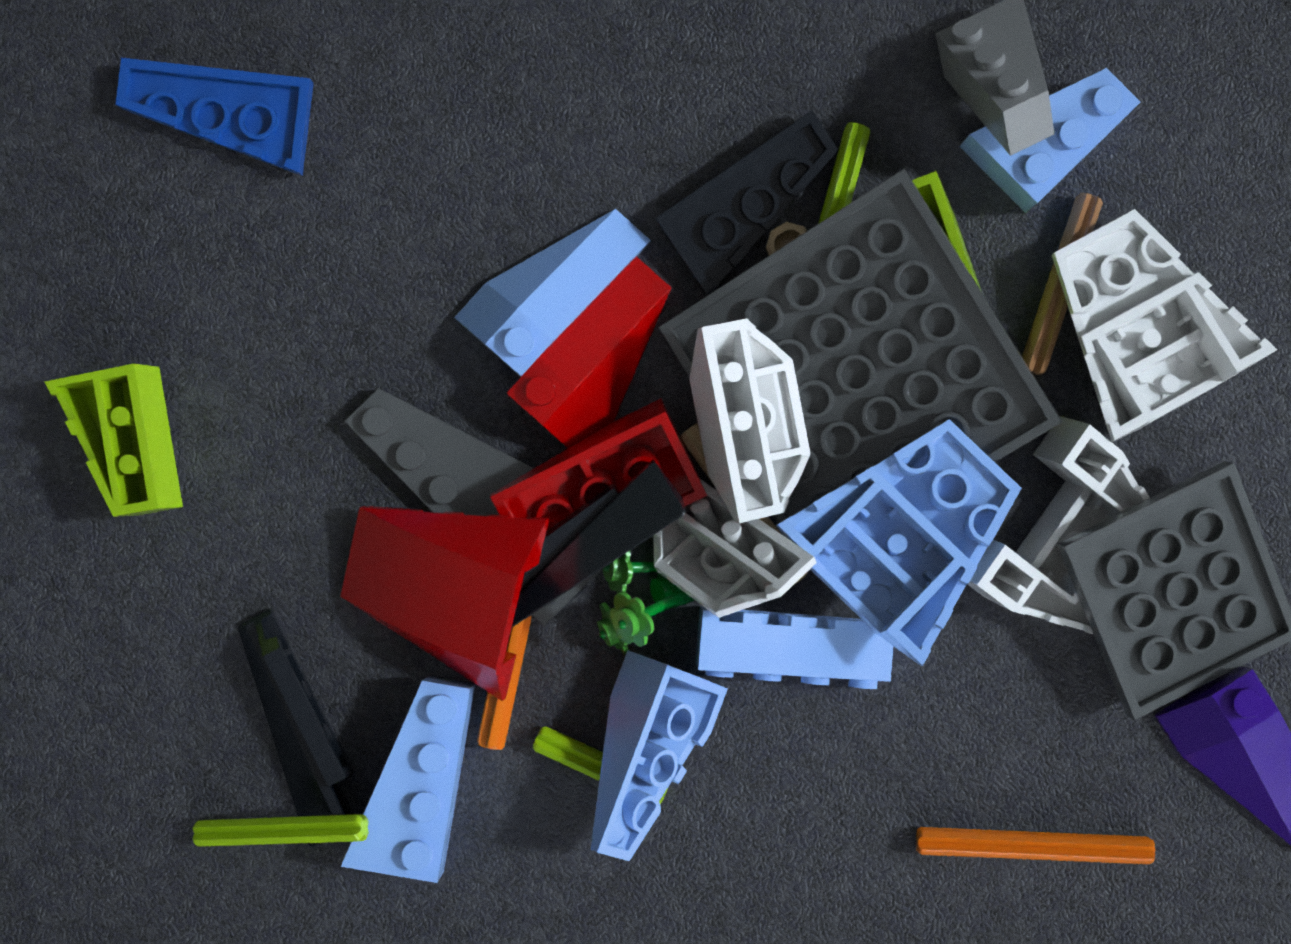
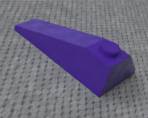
(1238, 742)

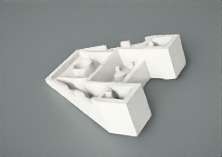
(1094, 489)

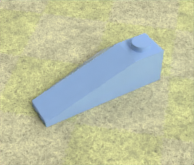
(650, 731)

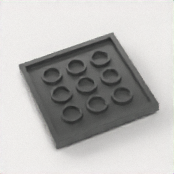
(1178, 589)

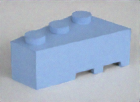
(1081, 119)

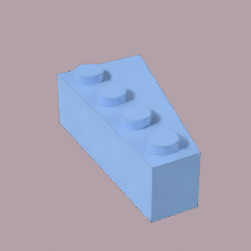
(792, 646)
(418, 787)

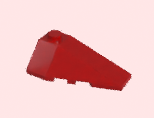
(589, 367)
(602, 459)

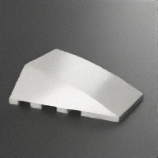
(1148, 324)

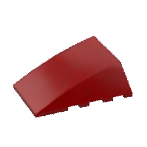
(445, 583)

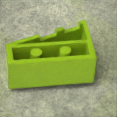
(125, 436)

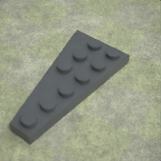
(441, 464)

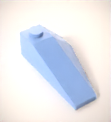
(540, 297)

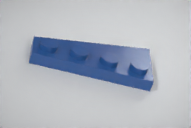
(231, 108)

